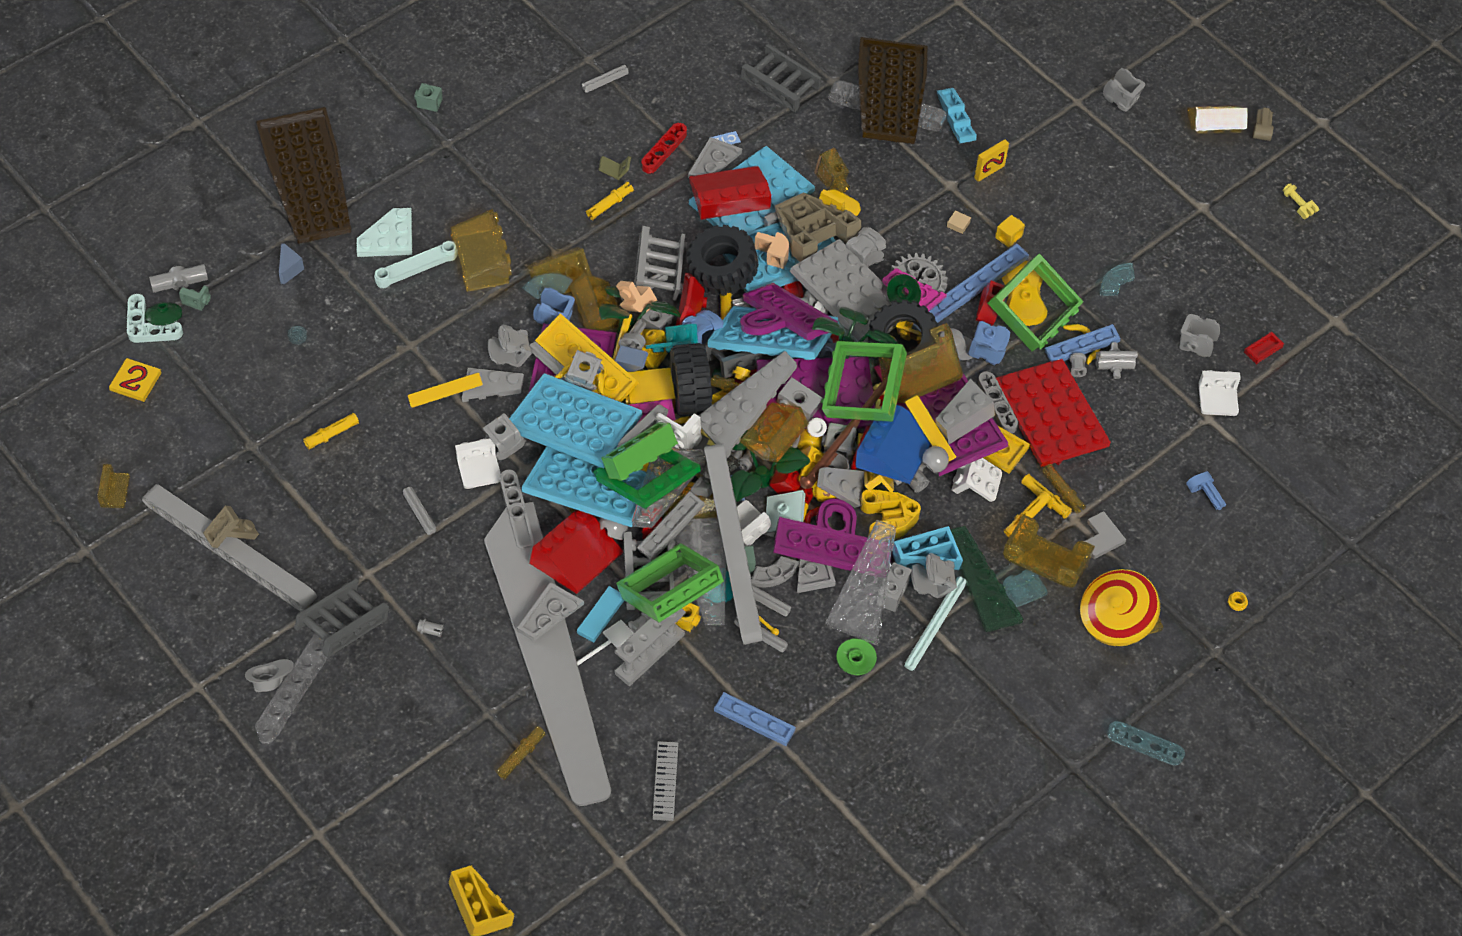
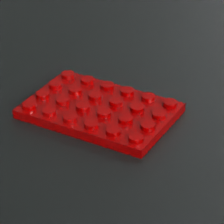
(1053, 412)

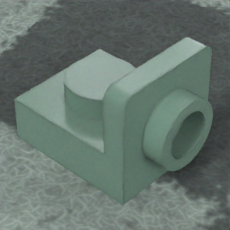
(194, 299)

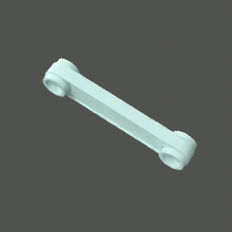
(415, 264)

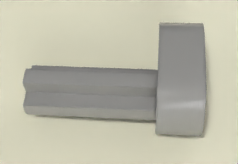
(634, 338)

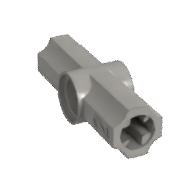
(178, 278)

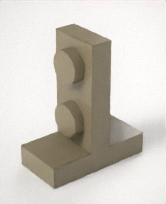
(229, 525)

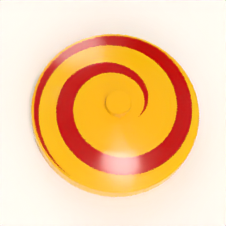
(1120, 607)

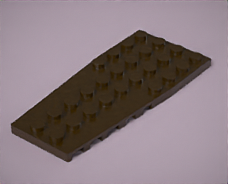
(891, 88)
(306, 173)

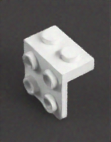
(1219, 393)
(688, 434)
(478, 463)
(980, 477)
(752, 522)

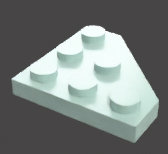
(388, 235)

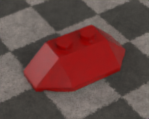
(691, 299)

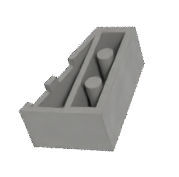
(965, 412)

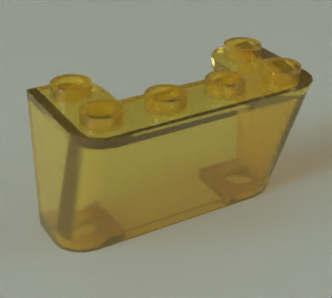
(482, 251)
(929, 367)
(1046, 557)

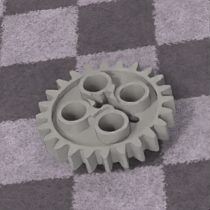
(938, 279)

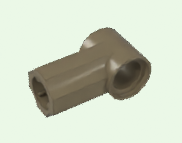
(1263, 128)

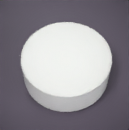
(816, 427)

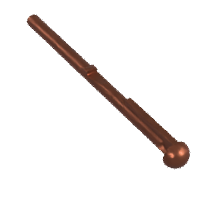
(808, 481)

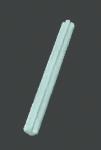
(934, 625)

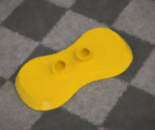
(1026, 298)

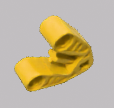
(895, 509)

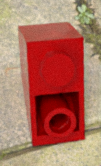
(985, 312)
(789, 482)

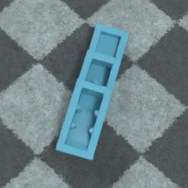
(956, 115)

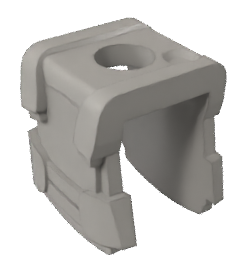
(1123, 89)
(867, 246)
(1198, 335)
(510, 347)
(581, 378)
(507, 440)
(847, 445)
(934, 576)

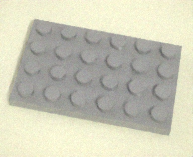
(841, 280)

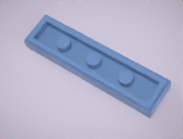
(1083, 344)
(754, 719)

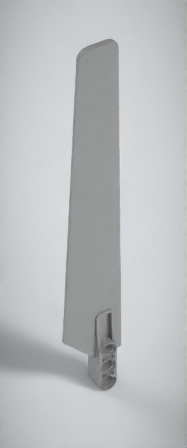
(551, 656)

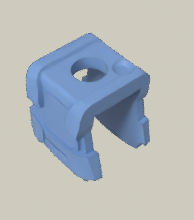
(553, 300)
(705, 322)
(989, 343)

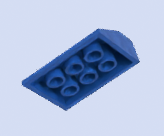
(893, 447)

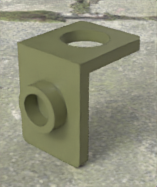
(613, 168)

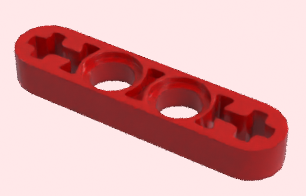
(663, 147)

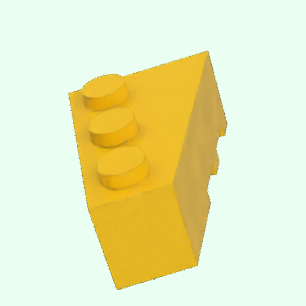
(478, 904)

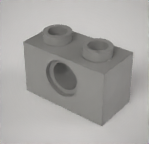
(796, 391)
(898, 581)

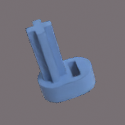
(1205, 482)

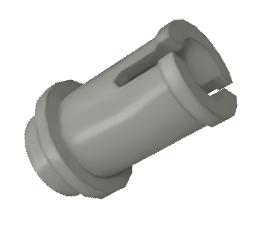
(746, 461)
(429, 628)

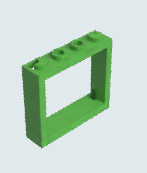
(1056, 283)
(843, 348)
(678, 597)

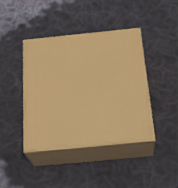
(958, 222)

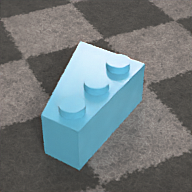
(916, 548)

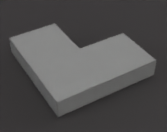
(1106, 536)

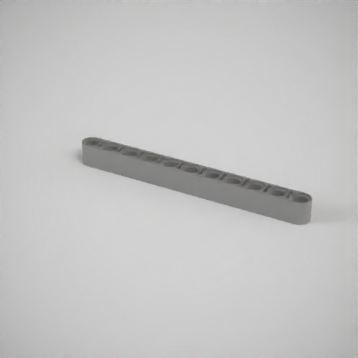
(733, 544)
(231, 549)

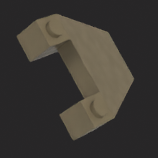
(810, 222)

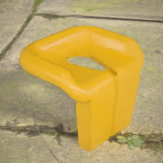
(841, 200)

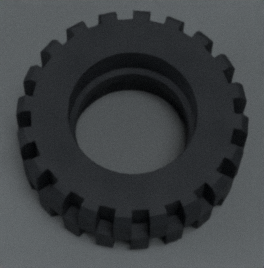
(718, 242)
(905, 312)
(690, 379)

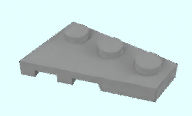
(714, 157)
(494, 383)
(842, 484)
(814, 576)
(548, 611)

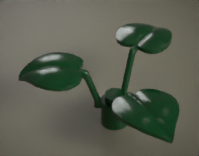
(611, 311)
(832, 327)
(748, 483)

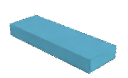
(600, 614)

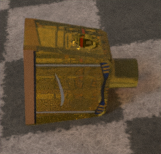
(832, 170)

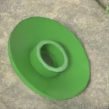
(858, 650)

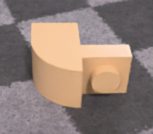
(776, 248)
(635, 297)

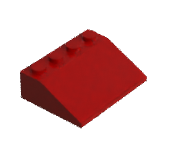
(730, 192)
(575, 551)

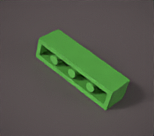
(639, 451)

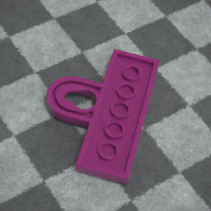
(784, 309)
(820, 542)

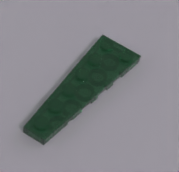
(987, 594)

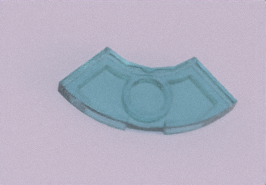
(1116, 278)
(549, 280)

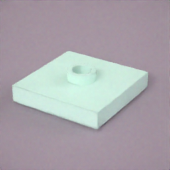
(787, 506)

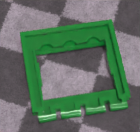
(657, 488)

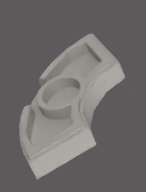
(774, 574)

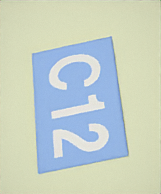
(730, 138)

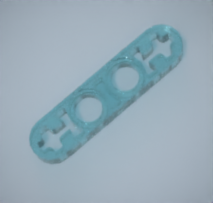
(1144, 746)

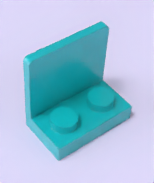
(676, 336)

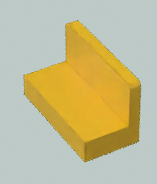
(872, 480)

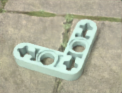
(145, 328)

